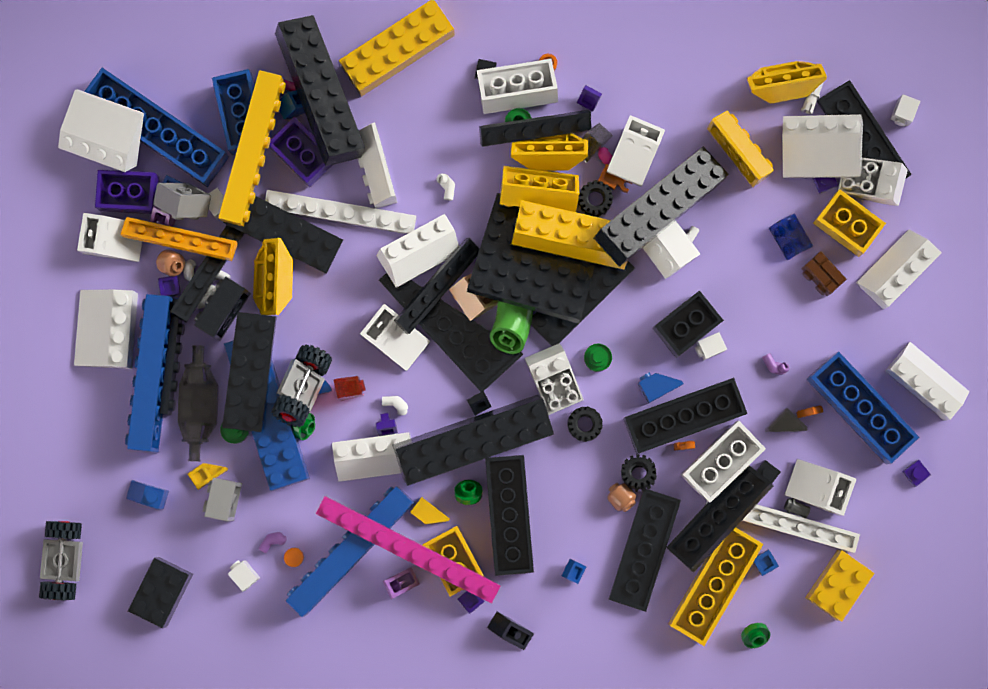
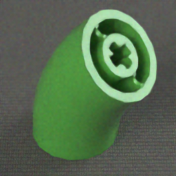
(511, 328)

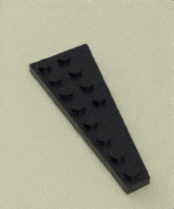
(458, 337)

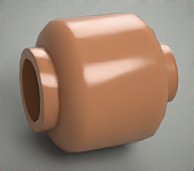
(170, 262)
(621, 497)

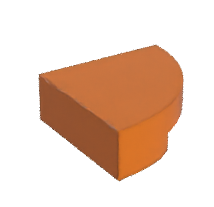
(810, 411)
(684, 445)

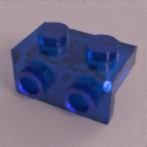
(790, 236)

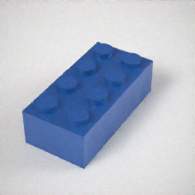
(233, 99)

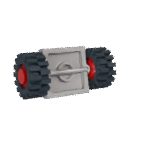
(301, 385)
(60, 560)

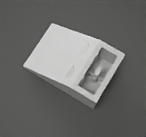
(635, 150)
(879, 182)
(103, 238)
(392, 340)
(554, 378)
(820, 487)

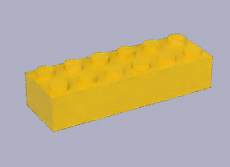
(397, 47)
(561, 233)
(715, 586)

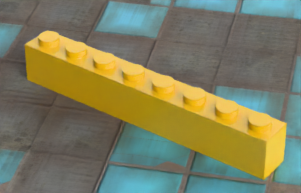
(251, 148)

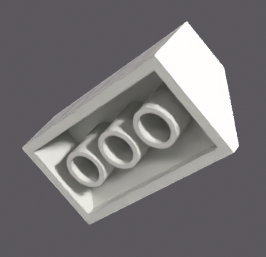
(517, 86)
(376, 169)
(418, 250)
(671, 250)
(898, 268)
(928, 382)
(367, 457)
(723, 461)

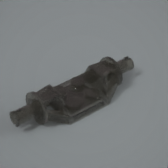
(197, 403)

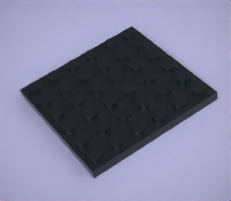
(526, 275)

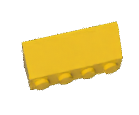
(740, 148)
(539, 187)

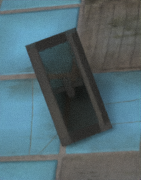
(597, 138)
(786, 422)

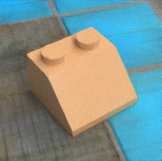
(472, 304)

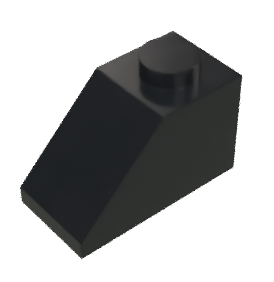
(510, 630)

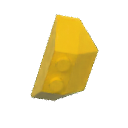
(786, 81)
(550, 152)
(272, 277)

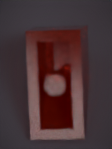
(349, 387)

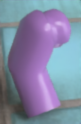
(775, 367)
(271, 539)

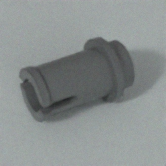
(797, 508)

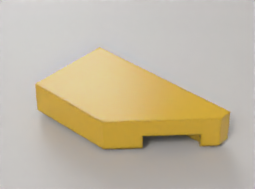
(204, 473)
(428, 513)

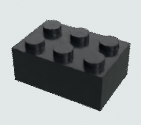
(222, 308)
(687, 324)
(160, 592)

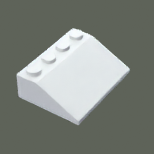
(102, 131)
(822, 146)
(106, 328)

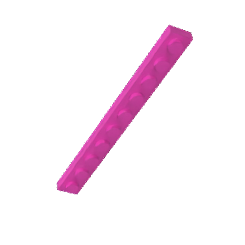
(408, 549)

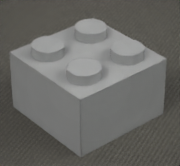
(182, 200)
(222, 499)

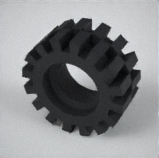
(595, 187)
(573, 424)
(633, 463)

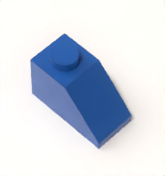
(291, 105)
(657, 385)
(147, 495)

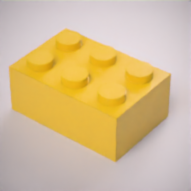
(849, 223)
(454, 547)
(839, 585)

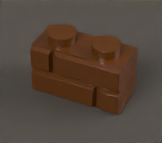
(823, 274)

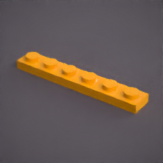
(179, 238)

